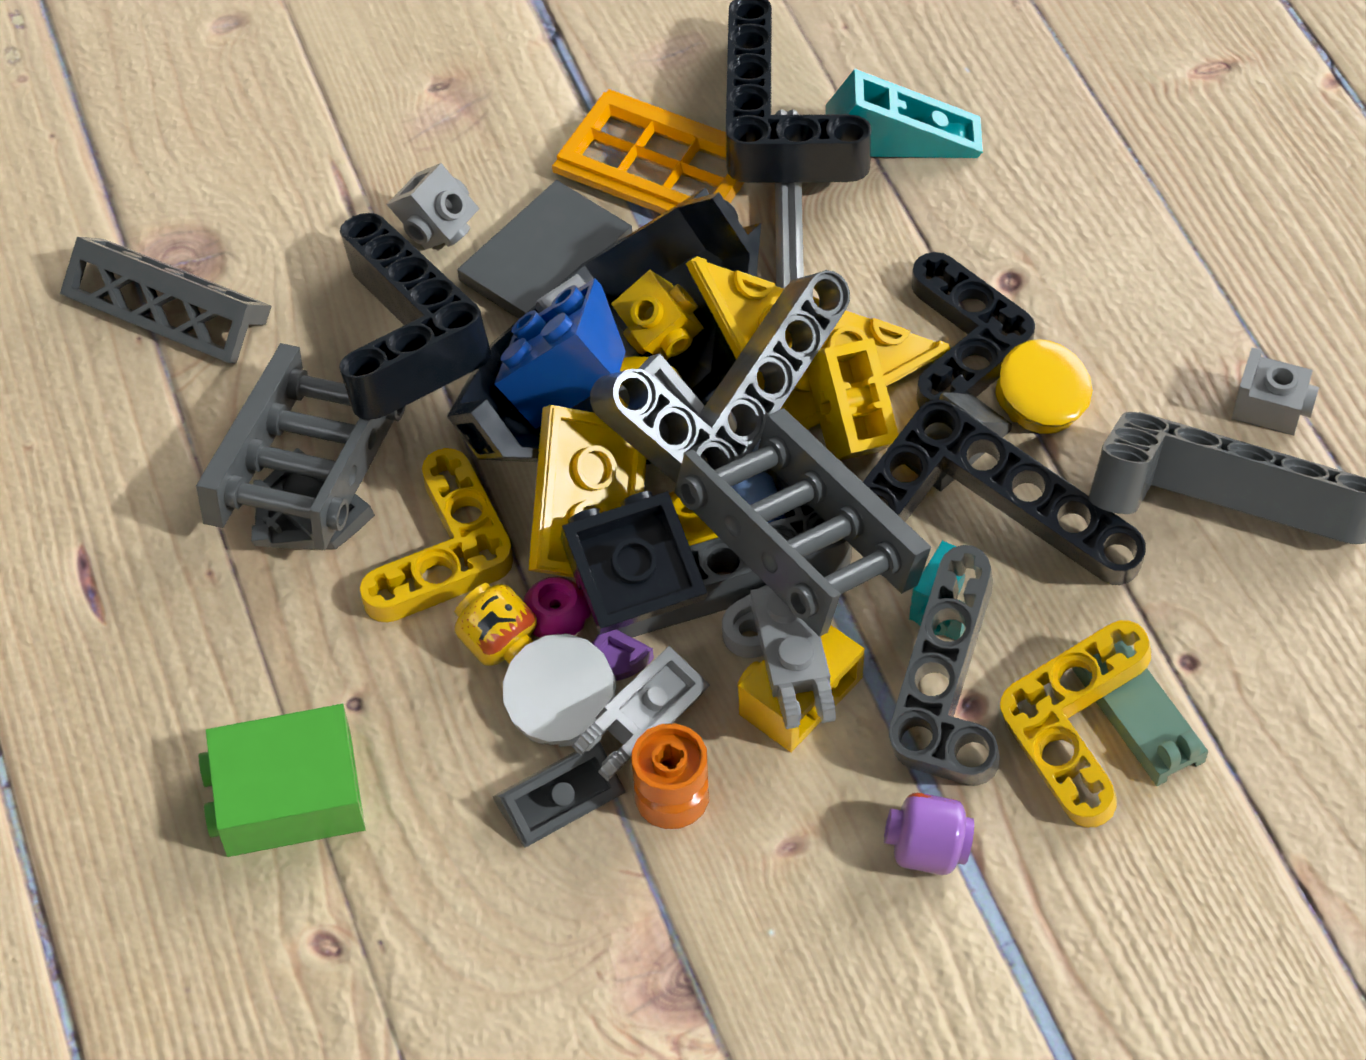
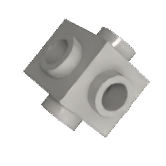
(434, 207)

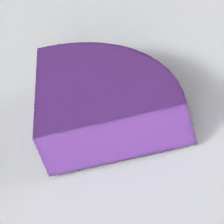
(623, 653)

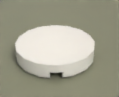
(557, 688)

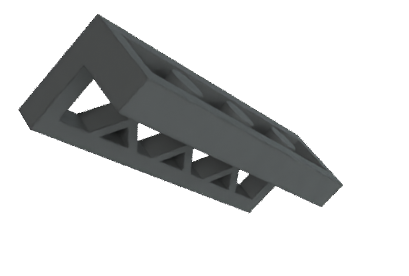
(173, 282)

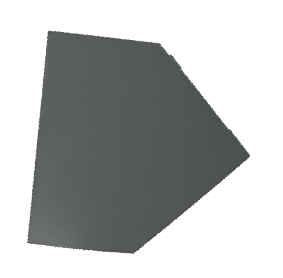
(295, 532)

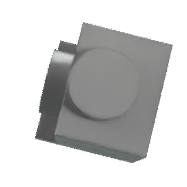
(1274, 394)

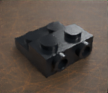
(632, 561)

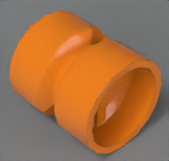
(670, 776)

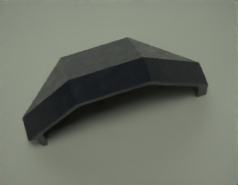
(696, 227)

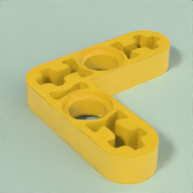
(465, 541)
(1053, 723)

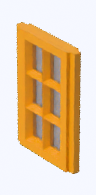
(645, 154)

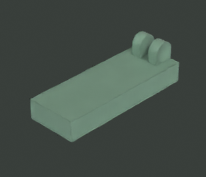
(1148, 722)

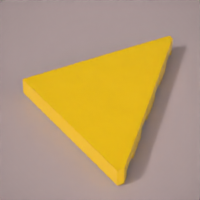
(743, 301)

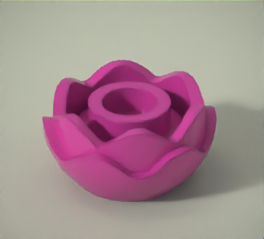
(557, 591)

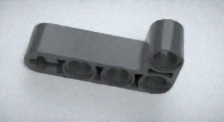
(952, 661)

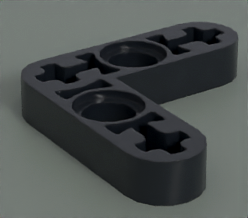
(982, 329)

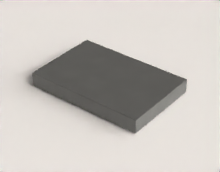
(541, 248)

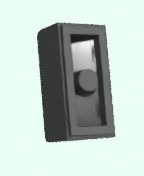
(557, 795)

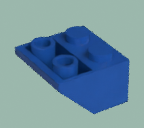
(560, 352)

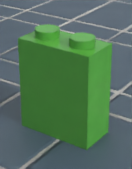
(281, 780)

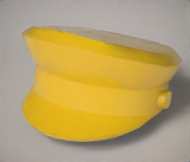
(1043, 386)

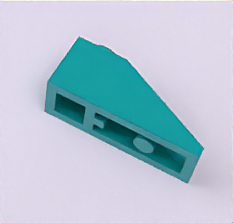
(907, 121)

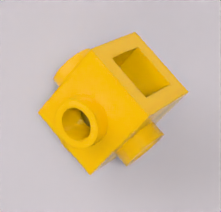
(658, 316)

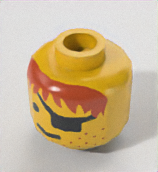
(494, 623)

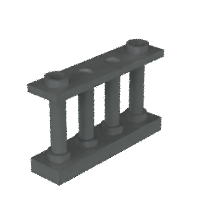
(248, 450)
(832, 491)

